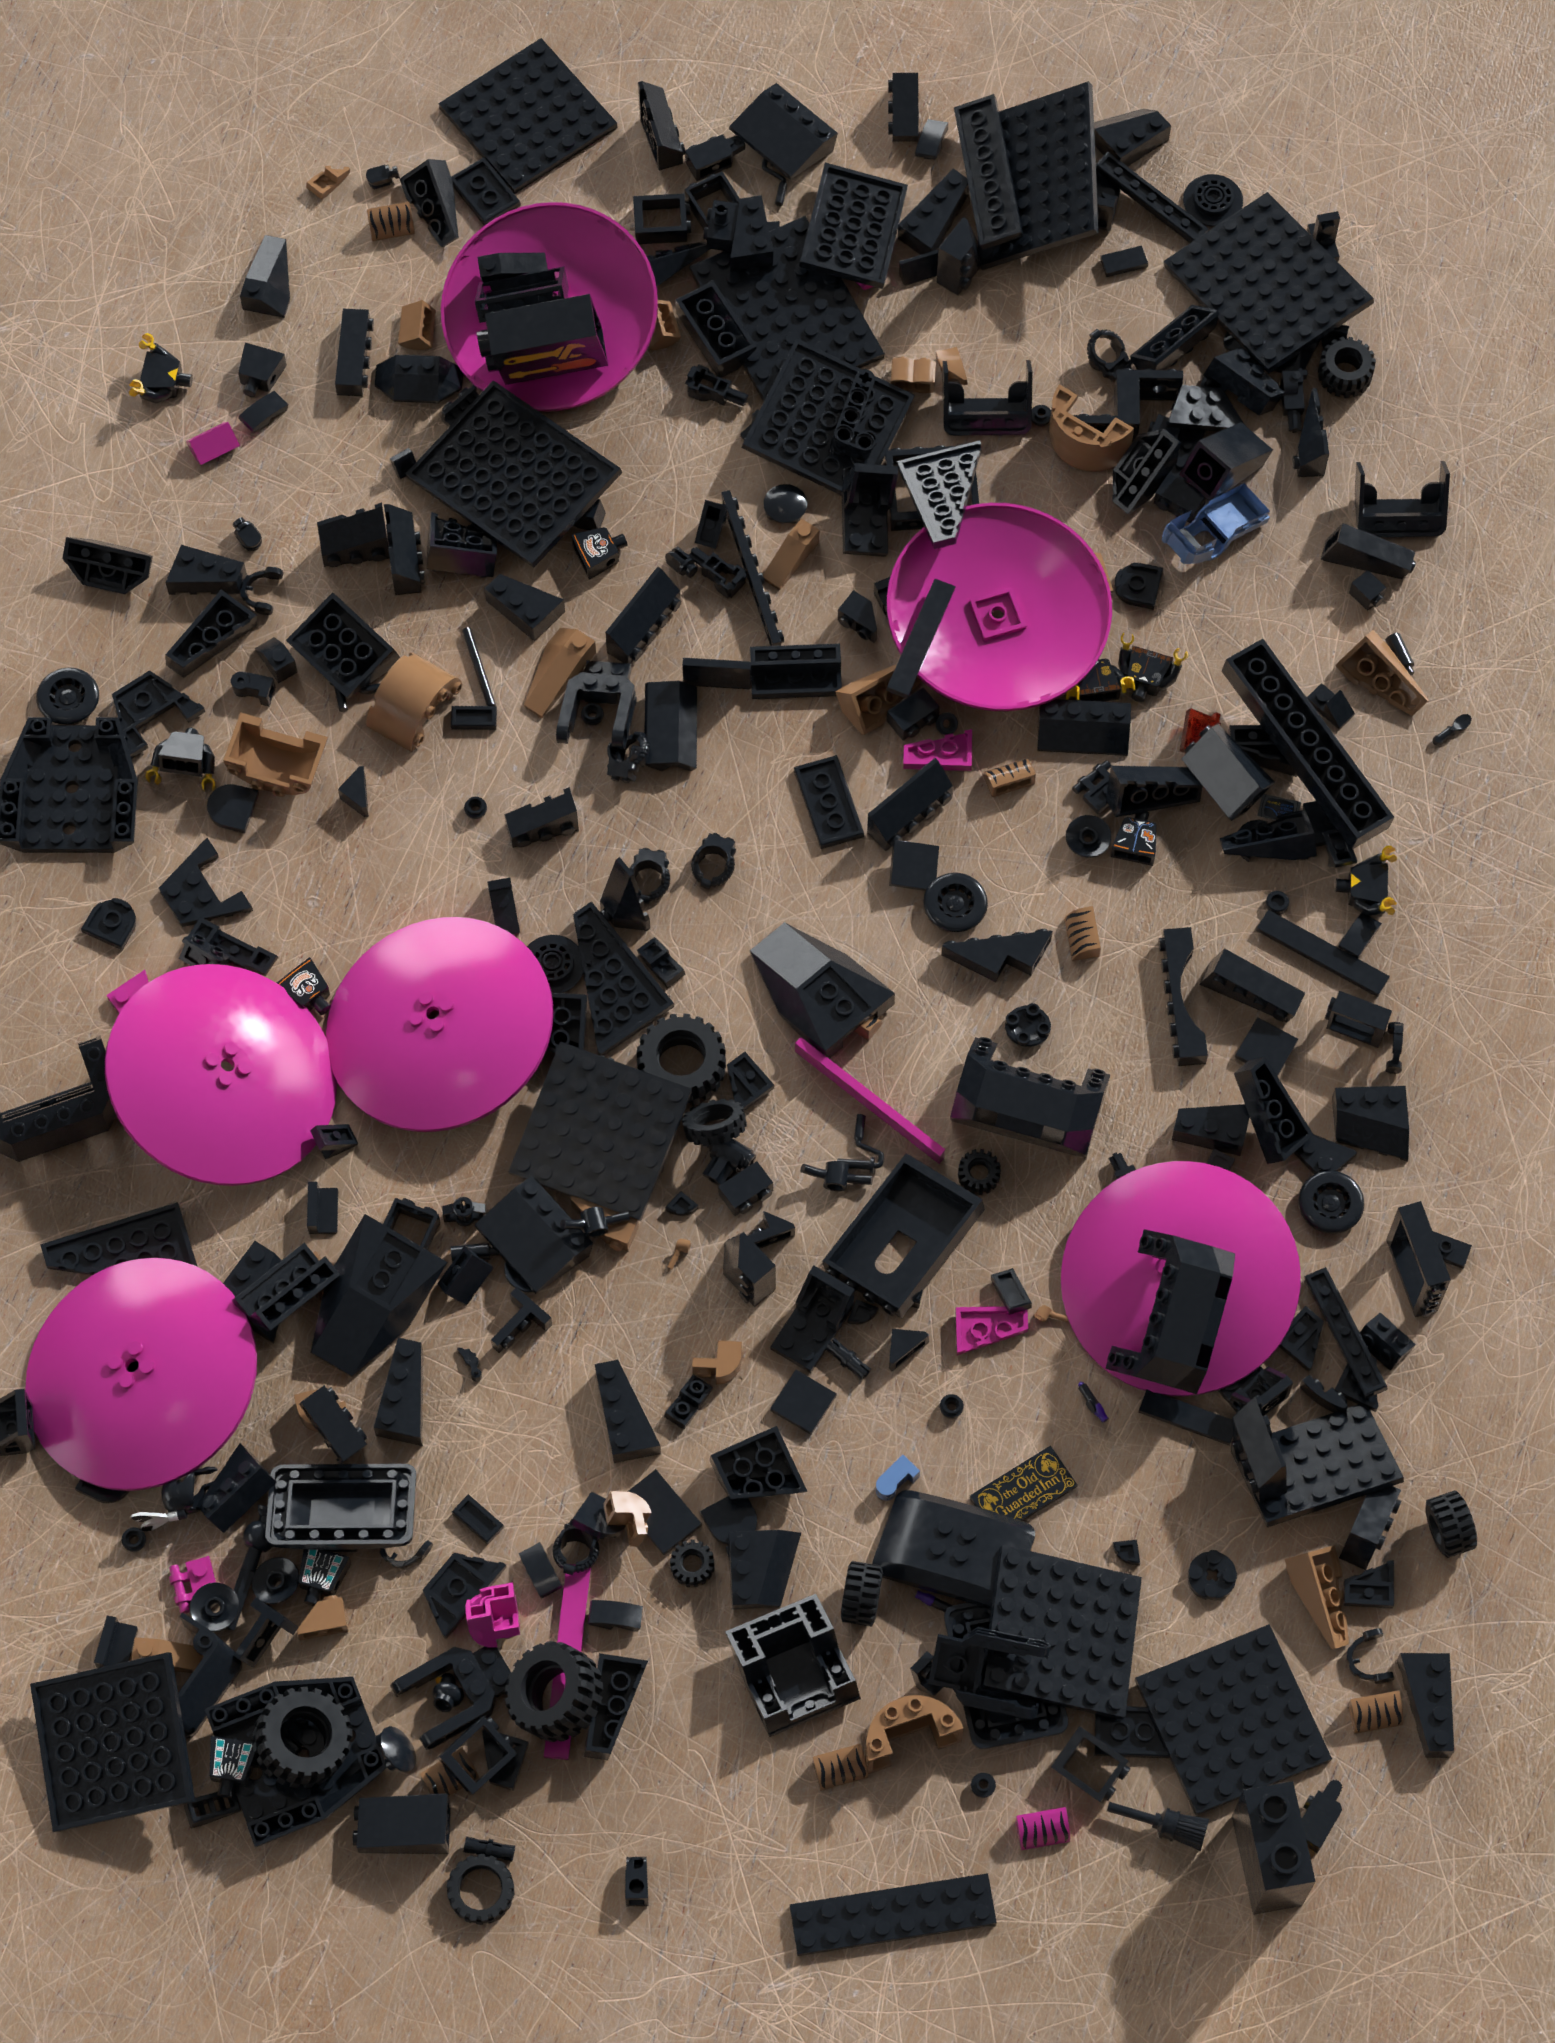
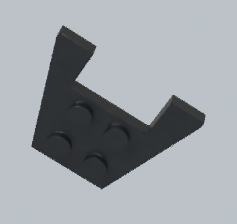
(146, 700)
(191, 895)

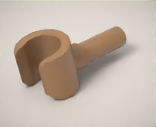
(681, 1246)
(1045, 1312)

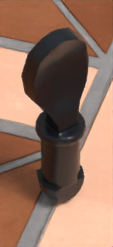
(1459, 724)

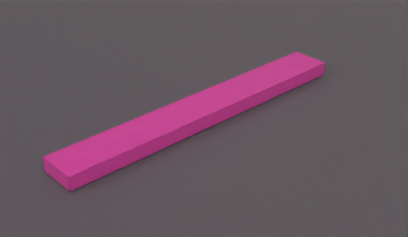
(870, 1100)
(571, 1633)

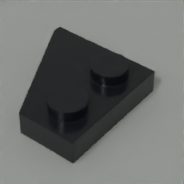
(747, 1081)
(1324, 1155)

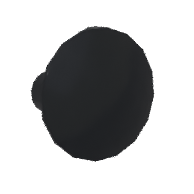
(785, 504)
(1028, 1025)
(397, 1749)

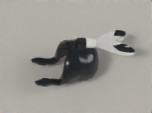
(177, 1499)

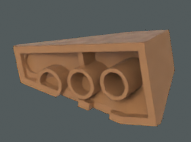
(561, 660)
(1317, 1584)

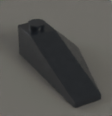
(432, 193)
(1286, 838)

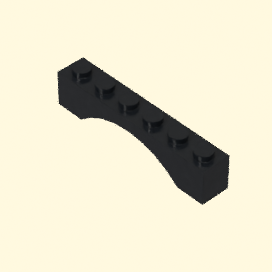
(1190, 1041)

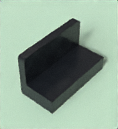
(322, 1209)
(465, 1276)
(115, 1643)

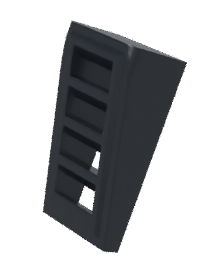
(213, 1815)

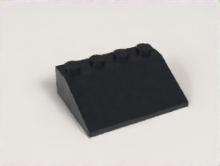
(784, 131)
(342, 647)
(530, 1238)

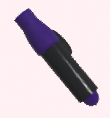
(1092, 1403)
(932, 1601)

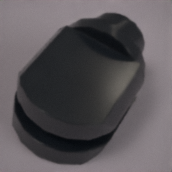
(381, 176)
(247, 534)
(681, 562)

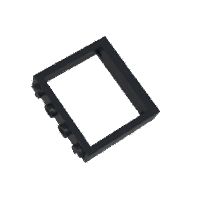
(521, 291)
(910, 520)
(1418, 1259)

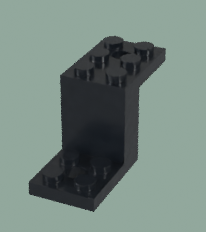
(1131, 388)

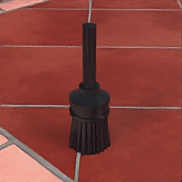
(1169, 1824)

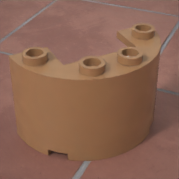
(1081, 443)
(410, 698)
(273, 759)
(906, 1717)

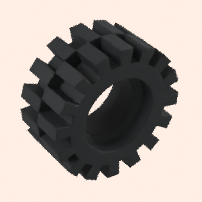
(981, 1158)
(698, 1576)

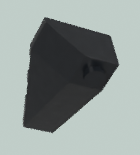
(667, 263)
(268, 279)
(1313, 444)
(621, 900)

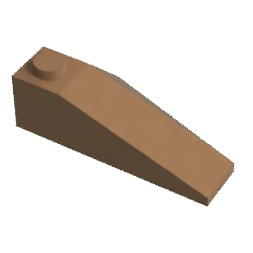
(1380, 671)
(867, 701)

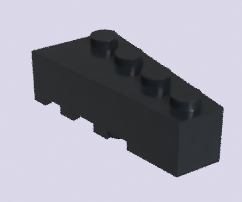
(933, 216)
(210, 633)
(1150, 788)
(1252, 986)
(1271, 1111)
(402, 1399)
(625, 1420)
(620, 1683)
(1430, 1697)

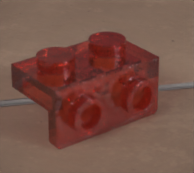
(1194, 724)

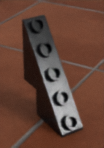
(992, 954)

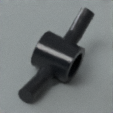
(836, 1175)
(594, 1222)

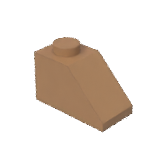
(324, 1619)

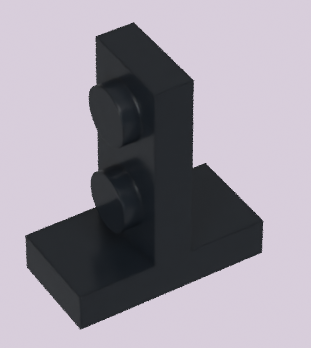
(1325, 232)
(503, 905)
(520, 1321)
(262, 1633)

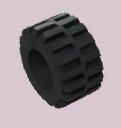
(1346, 352)
(1451, 1524)
(861, 1593)

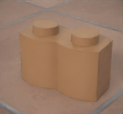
(913, 374)

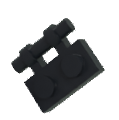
(1096, 794)

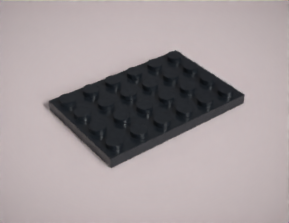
(853, 225)
(1329, 1464)

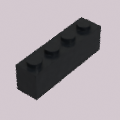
(353, 352)

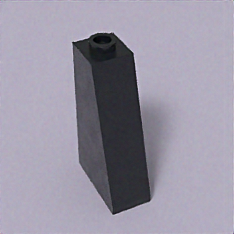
(1367, 552)

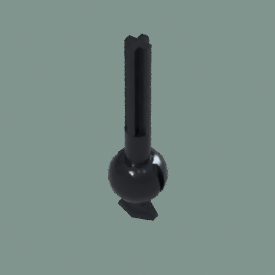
(256, 1542)

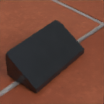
(919, 268)

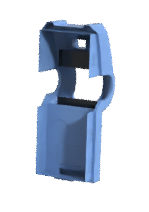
(1224, 517)

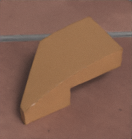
(327, 181)
(954, 362)

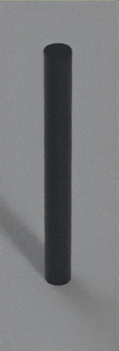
(478, 666)

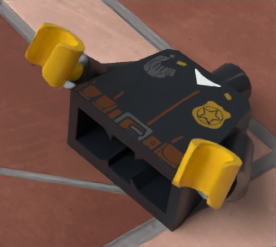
(1149, 669)
(1102, 683)

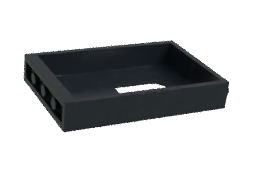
(919, 1206)

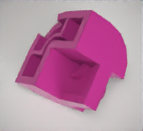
(493, 1615)

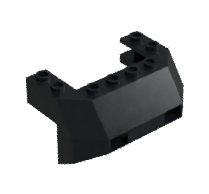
(1028, 1103)
(61, 1116)
(1183, 1314)

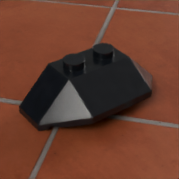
(418, 378)
(1144, 468)
(106, 564)

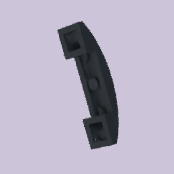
(241, 953)

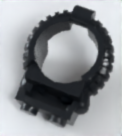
(1122, 359)
(623, 770)
(714, 845)
(655, 860)
(572, 1534)

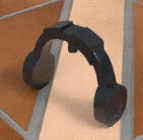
(270, 573)
(1395, 1066)
(421, 1554)
(1367, 1636)

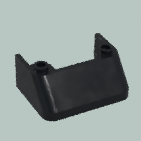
(987, 415)
(1403, 516)
(210, 1677)

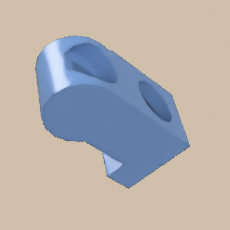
(896, 1476)

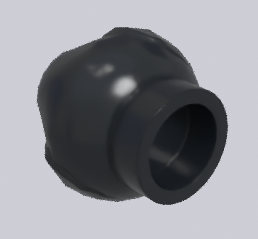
(446, 1693)

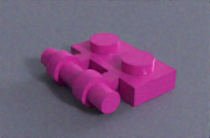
(199, 1574)

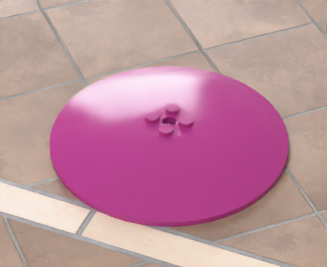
(597, 260)
(1030, 571)
(450, 1067)
(191, 1111)
(1114, 1288)
(180, 1401)

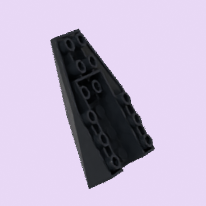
(818, 987)
(373, 1297)

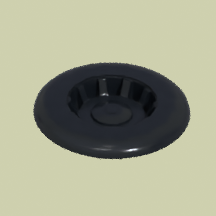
(1213, 192)
(69, 703)
(955, 903)
(552, 954)
(1330, 1202)

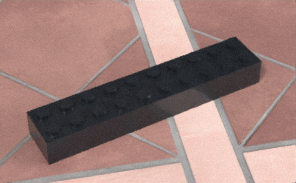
(1307, 744)

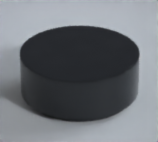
(1277, 902)

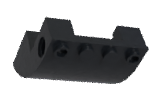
(792, 1665)

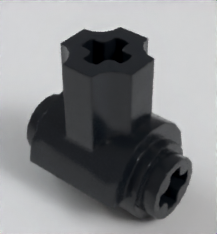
(726, 1159)

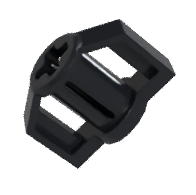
(463, 1214)

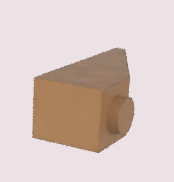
(792, 553)
(619, 1235)
(183, 1655)

